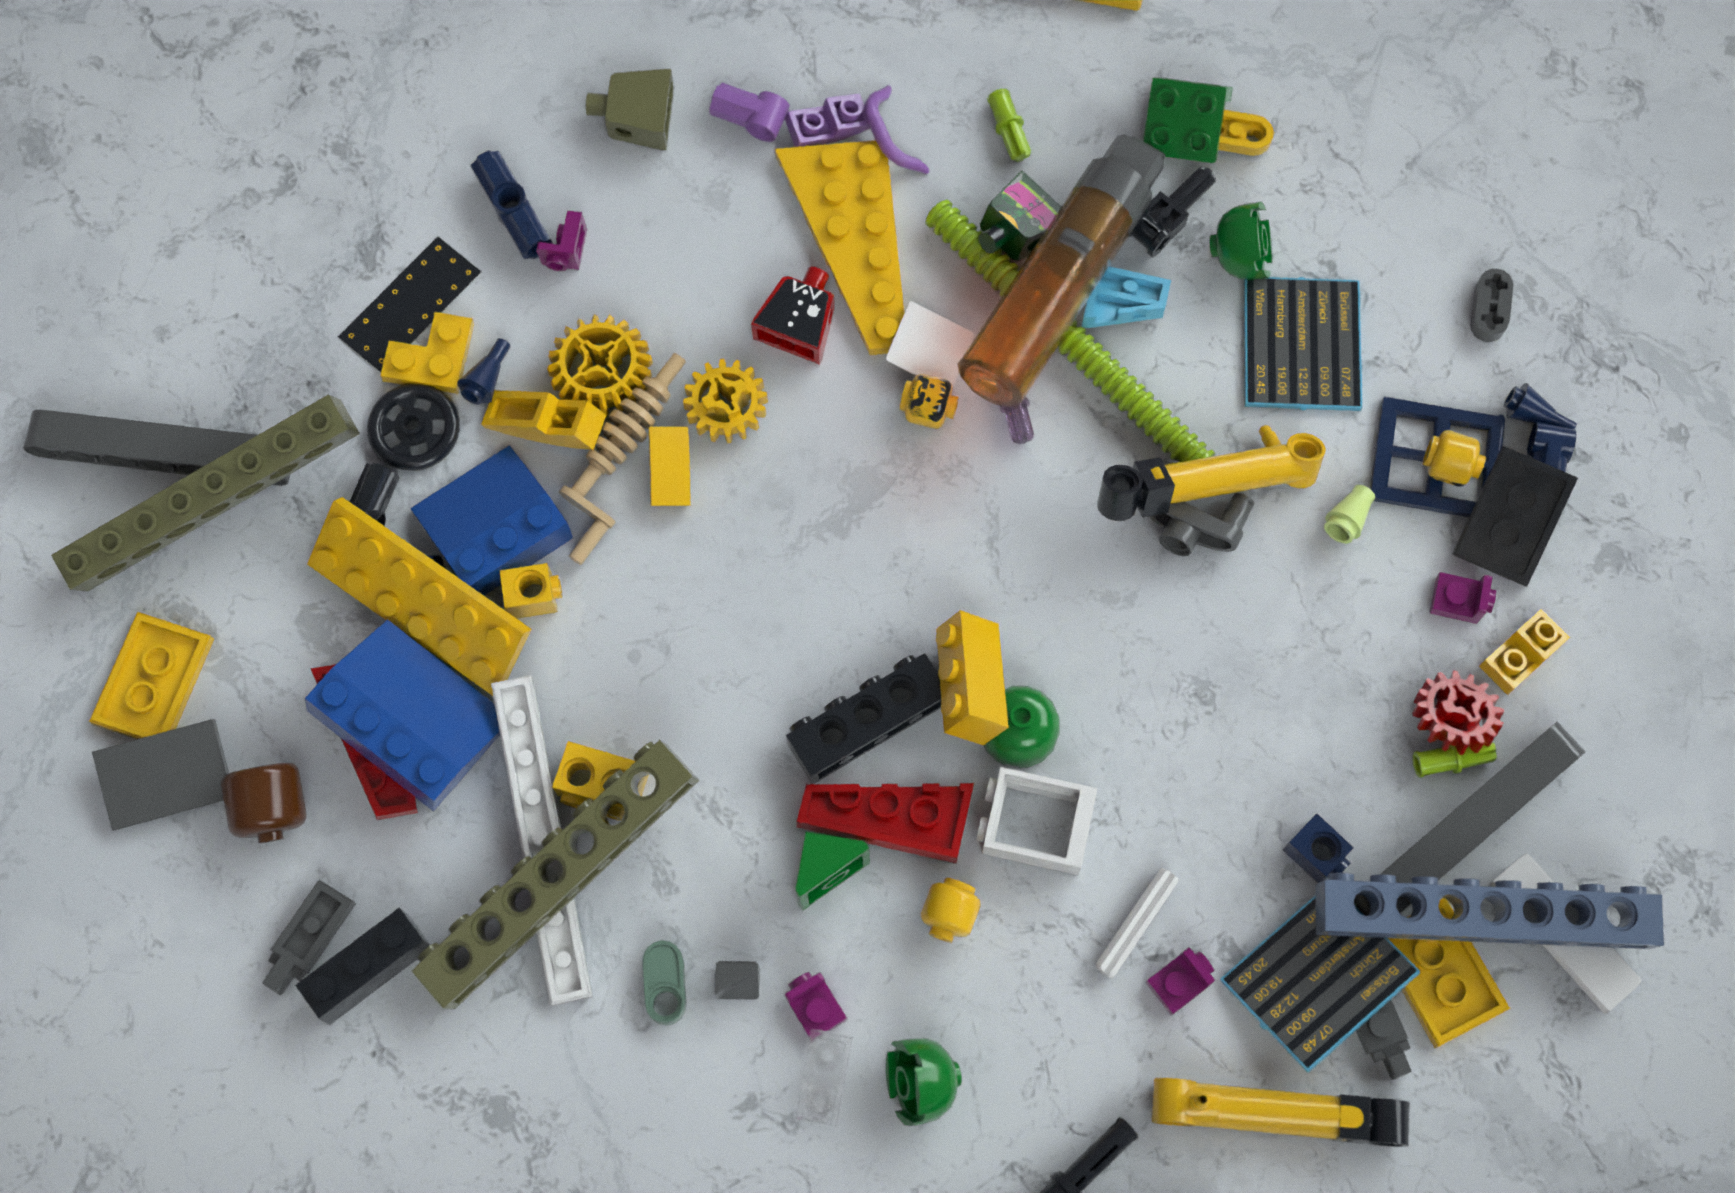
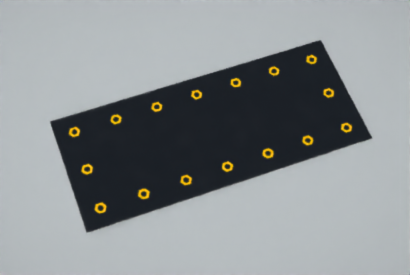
(410, 302)

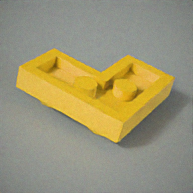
(437, 364)

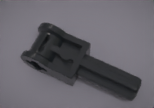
(1168, 215)

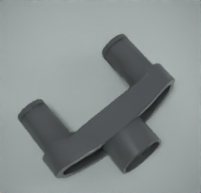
(1189, 526)

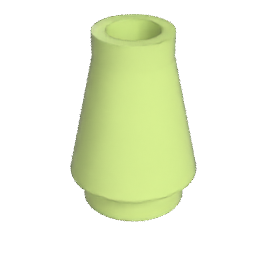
(1349, 515)

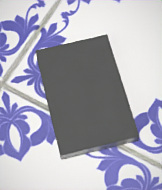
(161, 774)

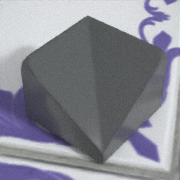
(737, 980)

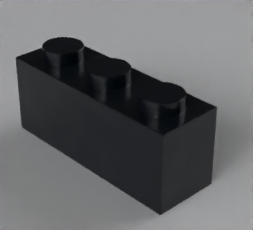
(363, 966)

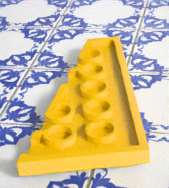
(852, 219)

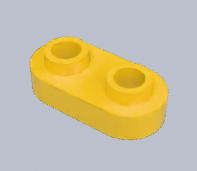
(1238, 127)

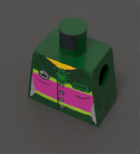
(1017, 218)

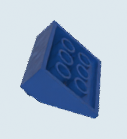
(406, 713)

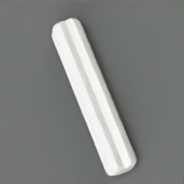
(1136, 923)

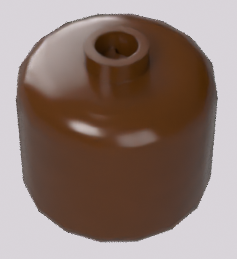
(264, 801)

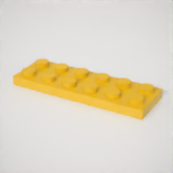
(418, 595)

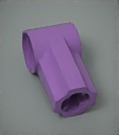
(759, 114)

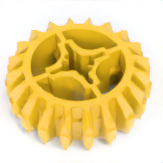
(618, 344)

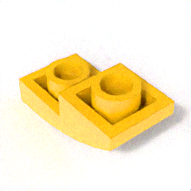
(669, 466)
(1524, 651)

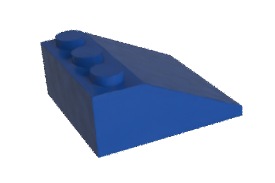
(492, 521)

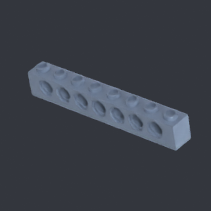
(1638, 927)

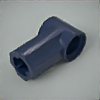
(1551, 444)

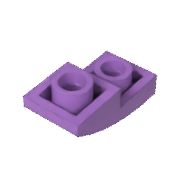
(832, 122)

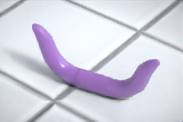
(882, 135)

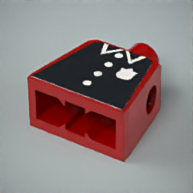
(797, 316)

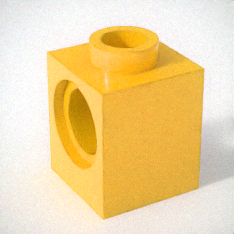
(515, 582)

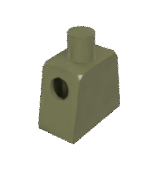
(636, 107)

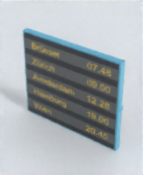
(1302, 344)
(1317, 987)

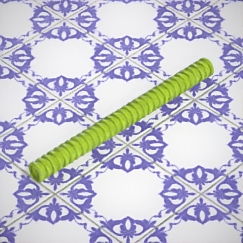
(1078, 346)

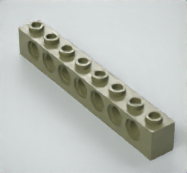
(205, 494)
(437, 963)

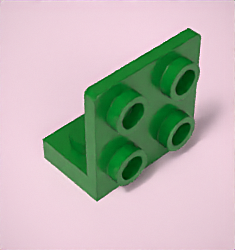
(1186, 118)

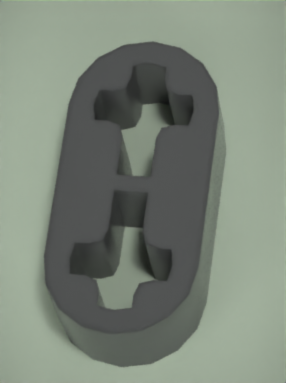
(1500, 306)

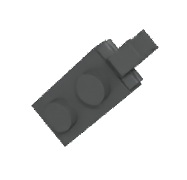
(307, 936)
(1386, 1040)

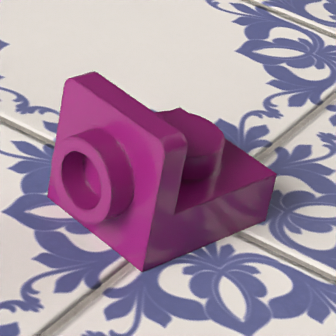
(569, 244)
(1462, 597)
(1182, 980)
(814, 1003)

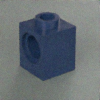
(1319, 831)

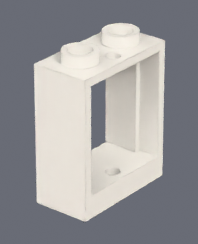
(1082, 795)

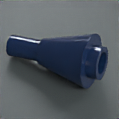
(480, 381)
(1530, 407)

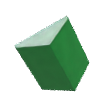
(827, 864)

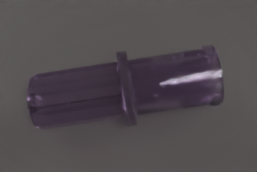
(1019, 422)

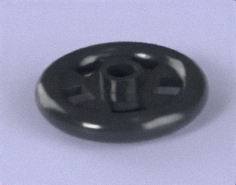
(438, 444)

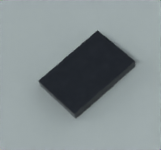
(1514, 516)

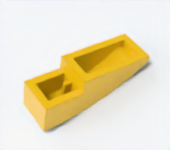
(544, 418)

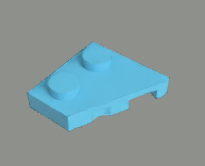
(1126, 298)

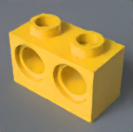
(601, 765)

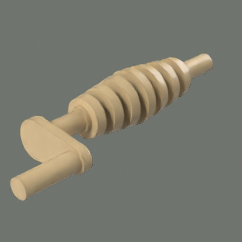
(628, 425)

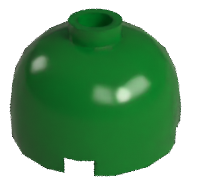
(1243, 242)
(1030, 730)
(923, 1080)

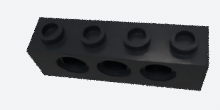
(858, 738)

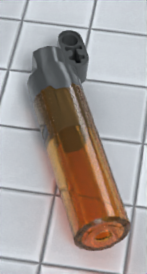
(1061, 272)

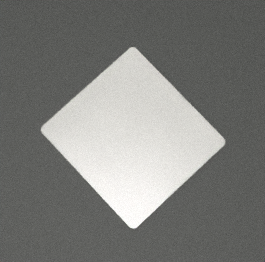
(929, 344)

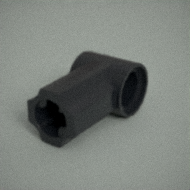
(375, 491)

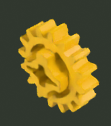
(737, 388)

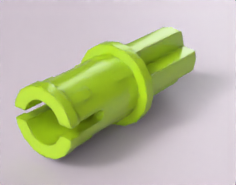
(1009, 124)
(1440, 761)

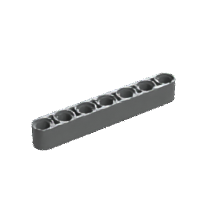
(128, 442)
(1484, 811)

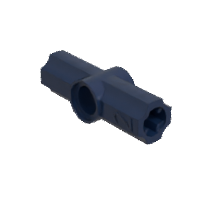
(502, 189)

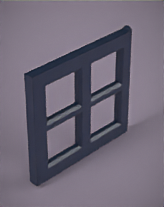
(1442, 417)

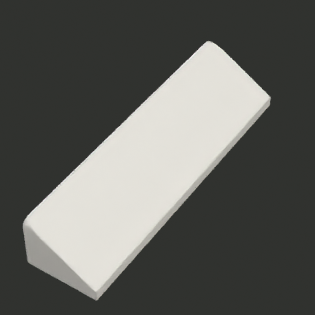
(1595, 969)

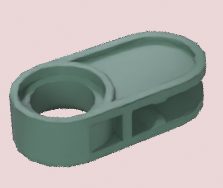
(664, 974)

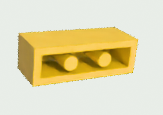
(971, 678)

